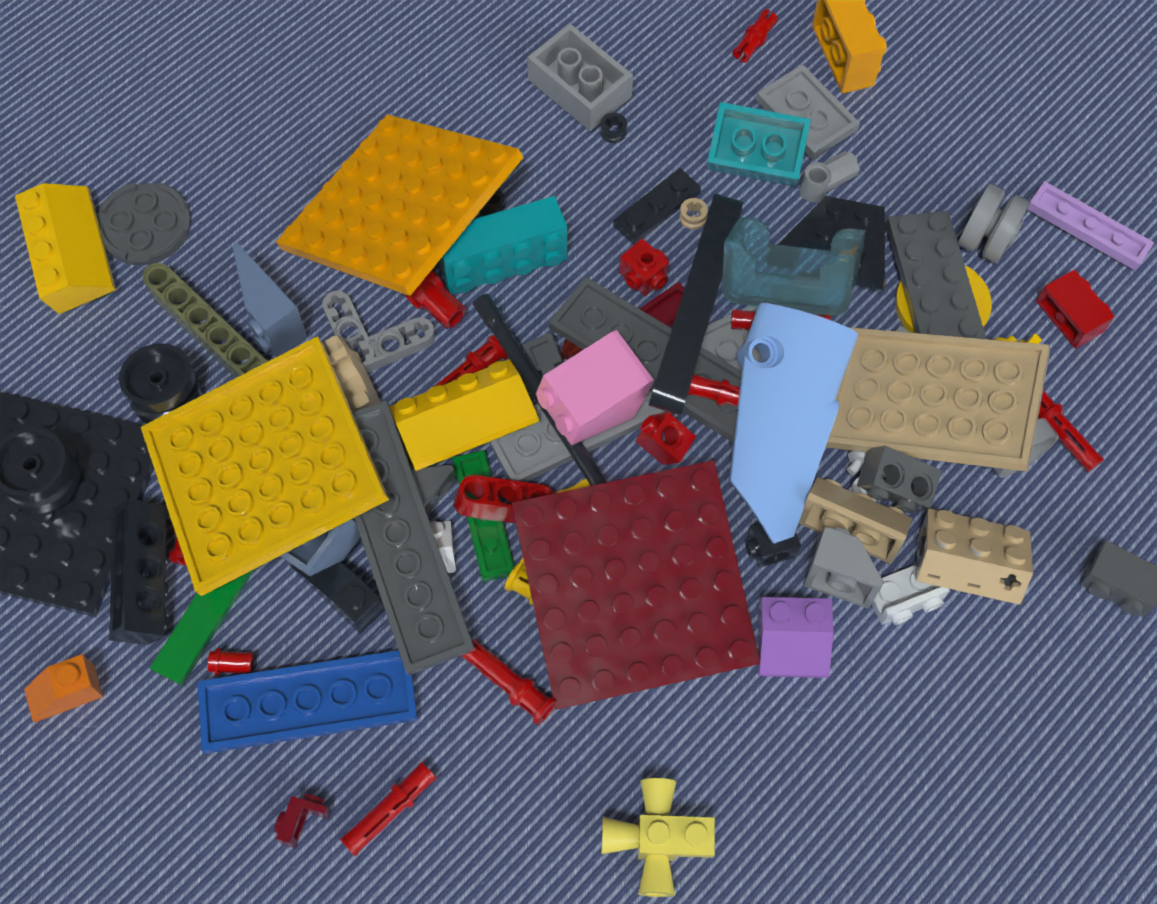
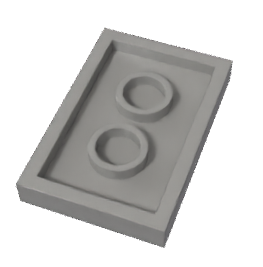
(805, 96)

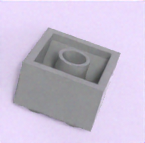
(843, 569)

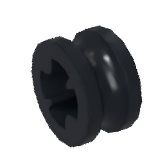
(613, 136)
(498, 206)

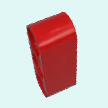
(487, 493)

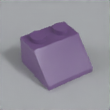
(795, 637)

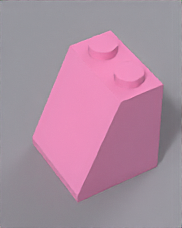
(595, 389)

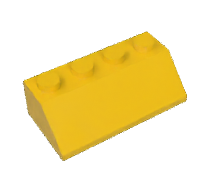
(64, 245)
(463, 414)

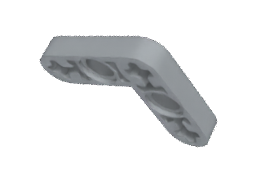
(372, 346)

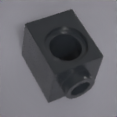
(768, 553)

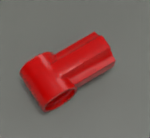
(437, 301)

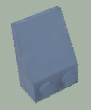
(271, 313)

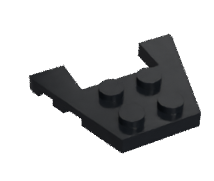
(834, 214)

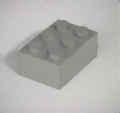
(579, 76)

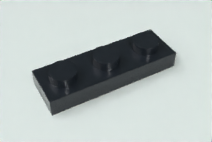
(656, 206)

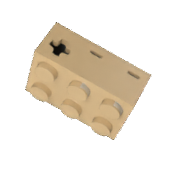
(974, 556)

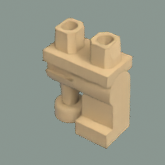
(351, 374)

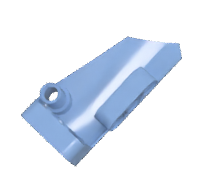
(786, 411)

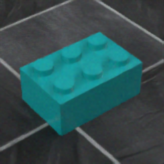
(758, 144)

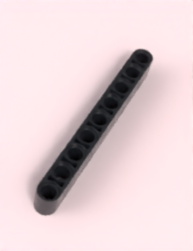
(695, 307)

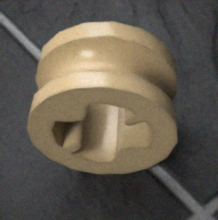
(695, 205)

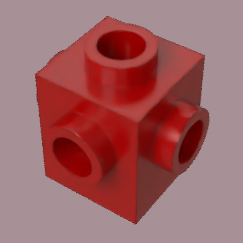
(644, 267)

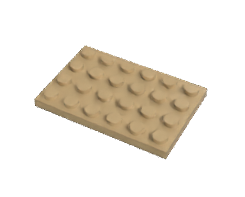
(942, 398)

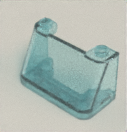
(790, 275)

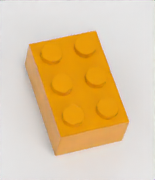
(849, 42)

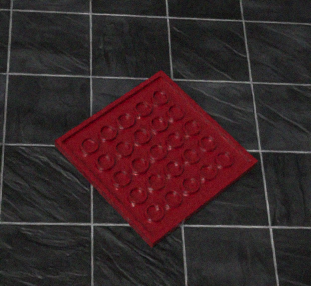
(635, 584)

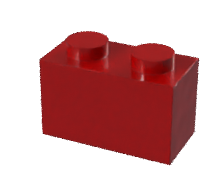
(1075, 308)

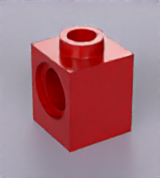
(676, 442)

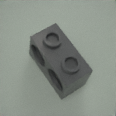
(900, 472)

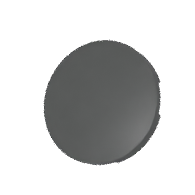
(144, 223)

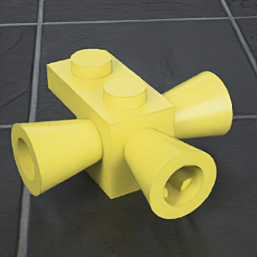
(659, 837)

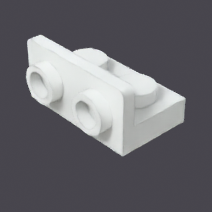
(904, 595)

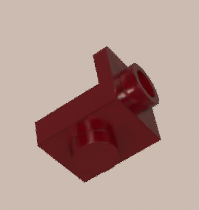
(291, 823)

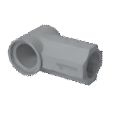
(825, 176)

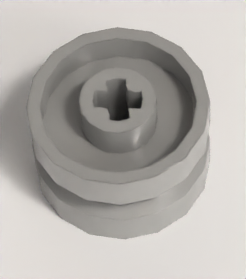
(997, 225)

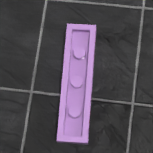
(1090, 225)

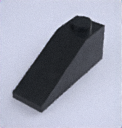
(345, 594)

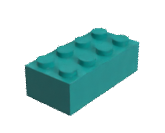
(506, 245)

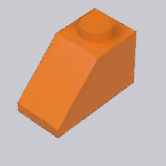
(63, 688)

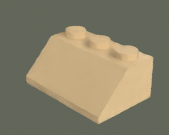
(878, 527)

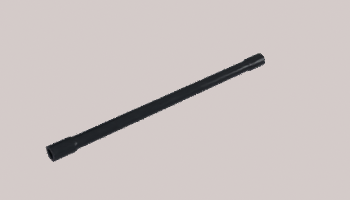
(495, 322)

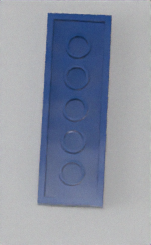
(305, 701)

